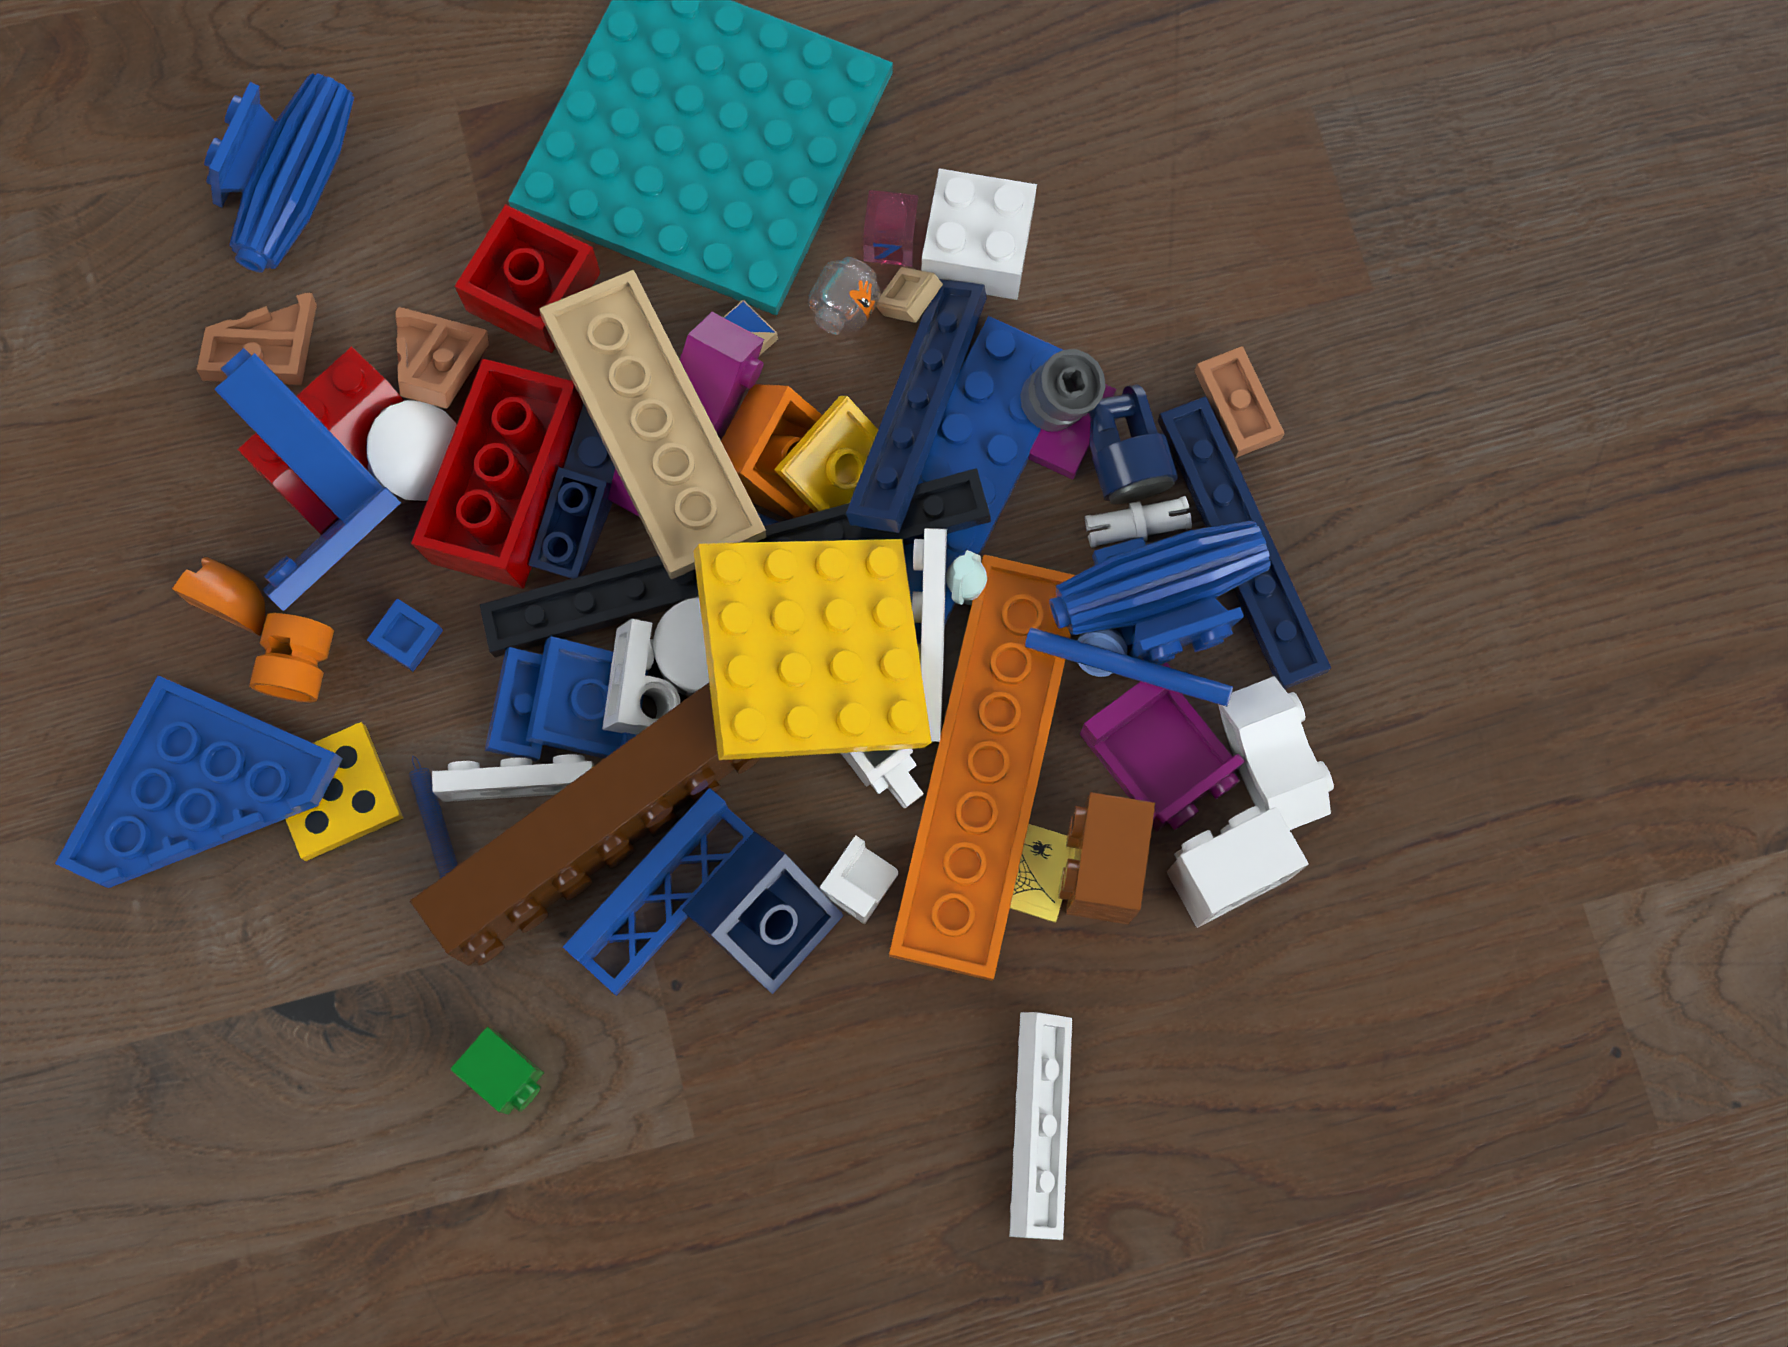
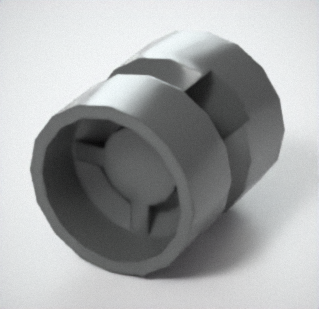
(1062, 390)

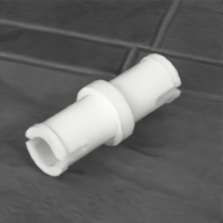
(1138, 521)

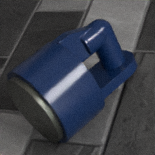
(1135, 466)

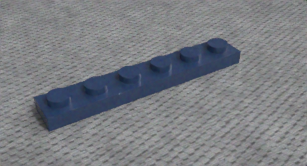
(916, 407)
(1225, 499)

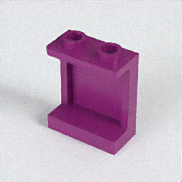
(1161, 752)

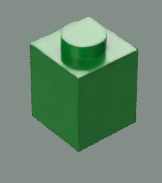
(499, 1072)

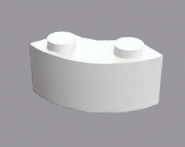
(1279, 764)

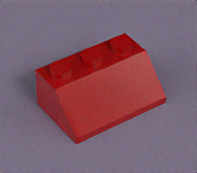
(347, 403)

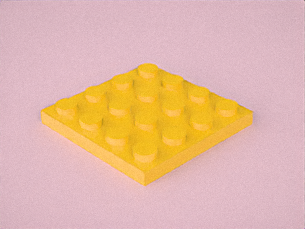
(810, 648)

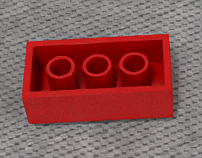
(499, 473)

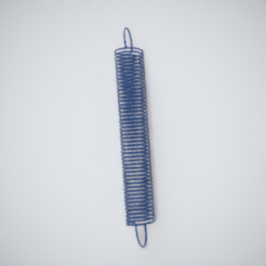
(435, 804)

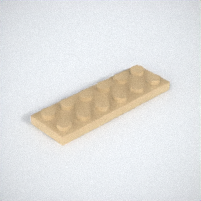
(651, 421)

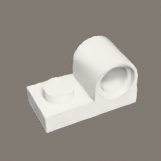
(628, 682)

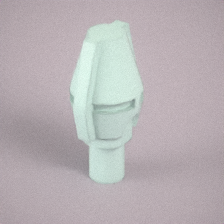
(966, 578)

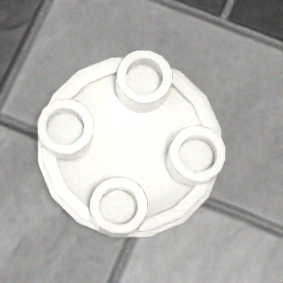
(409, 447)

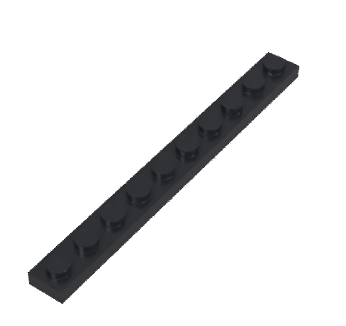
(646, 588)

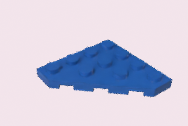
(189, 782)

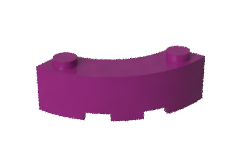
(720, 365)

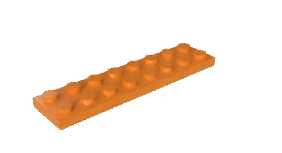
(983, 777)

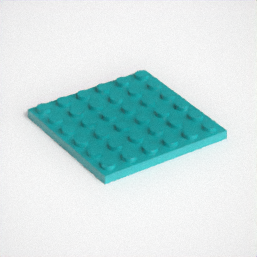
(703, 142)

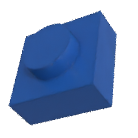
(405, 635)

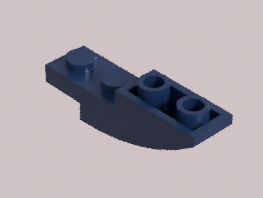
(576, 504)

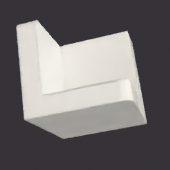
(859, 881)

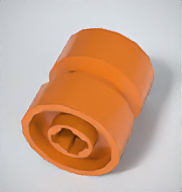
(291, 657)

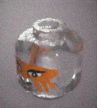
(844, 295)

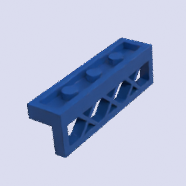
(642, 884)

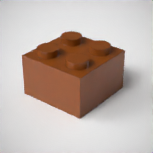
(1109, 858)

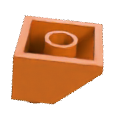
(761, 436)

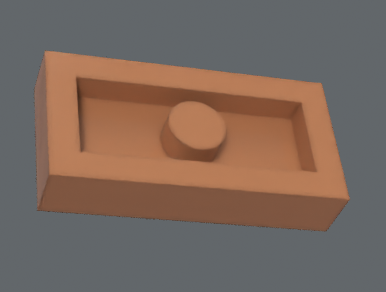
(1239, 402)

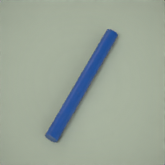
(1129, 666)

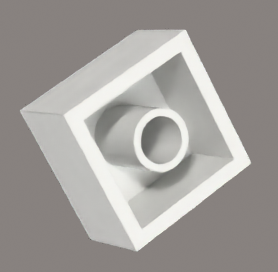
(979, 231)
(1237, 866)

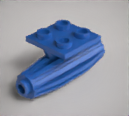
(277, 165)
(1166, 590)

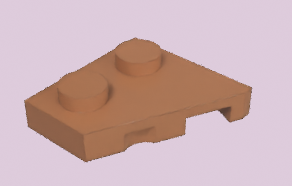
(276, 338)
(435, 356)

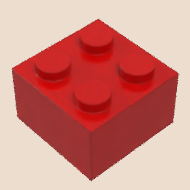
(522, 270)

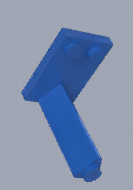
(317, 459)

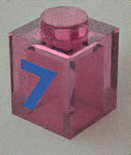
(890, 228)

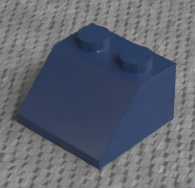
(763, 911)

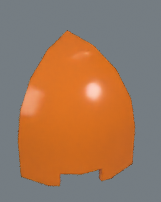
(224, 594)

